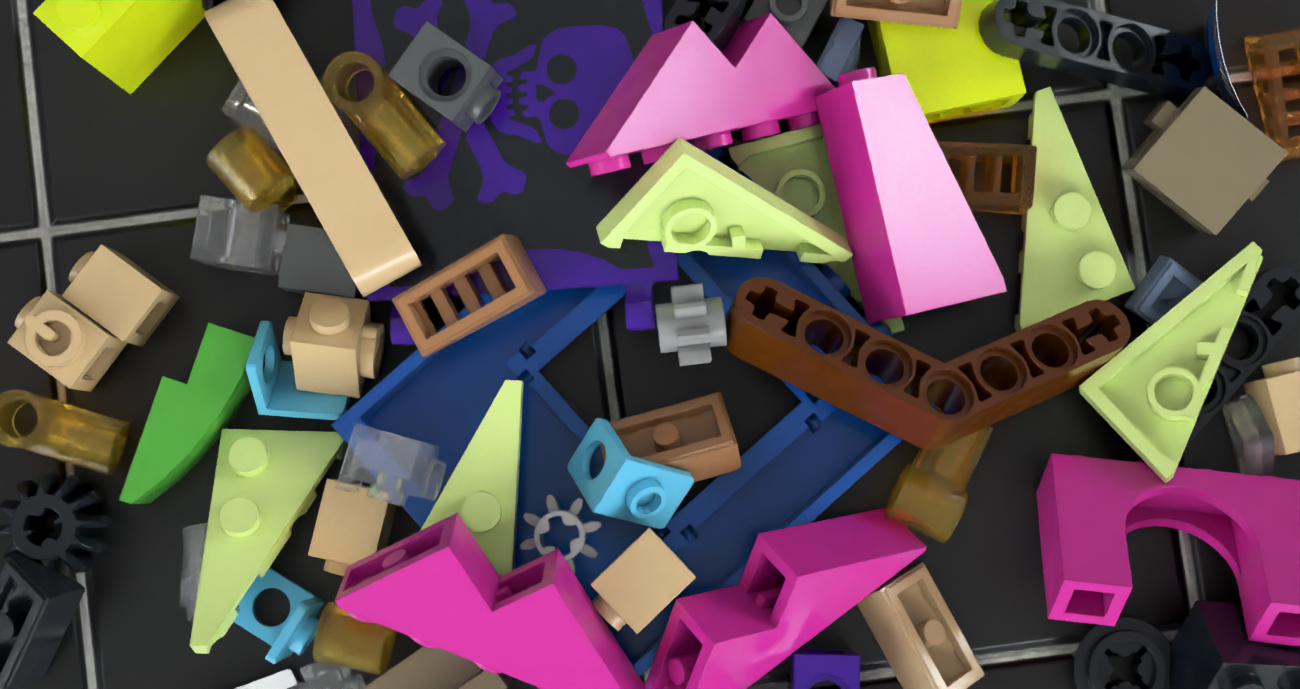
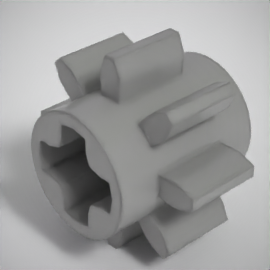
(691, 324)
(569, 518)

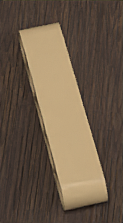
(313, 142)

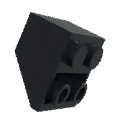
(1216, 653)

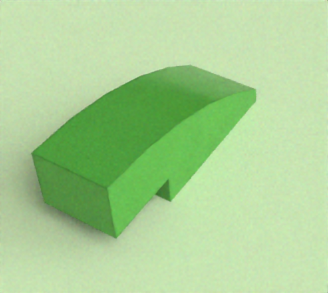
(190, 415)

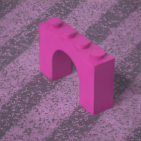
(1095, 502)

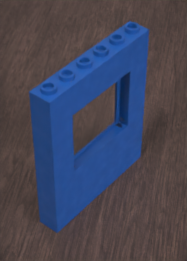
(781, 480)

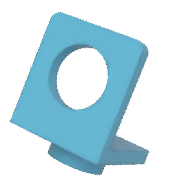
(276, 387)
(627, 484)
(299, 627)

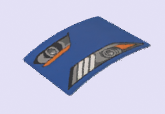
(1218, 71)

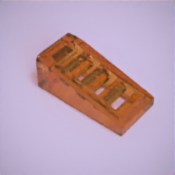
(1267, 81)
(1023, 164)

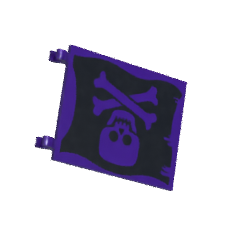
(512, 168)

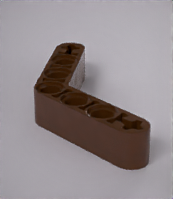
(775, 325)

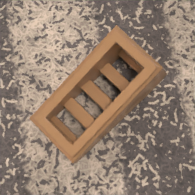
(519, 267)

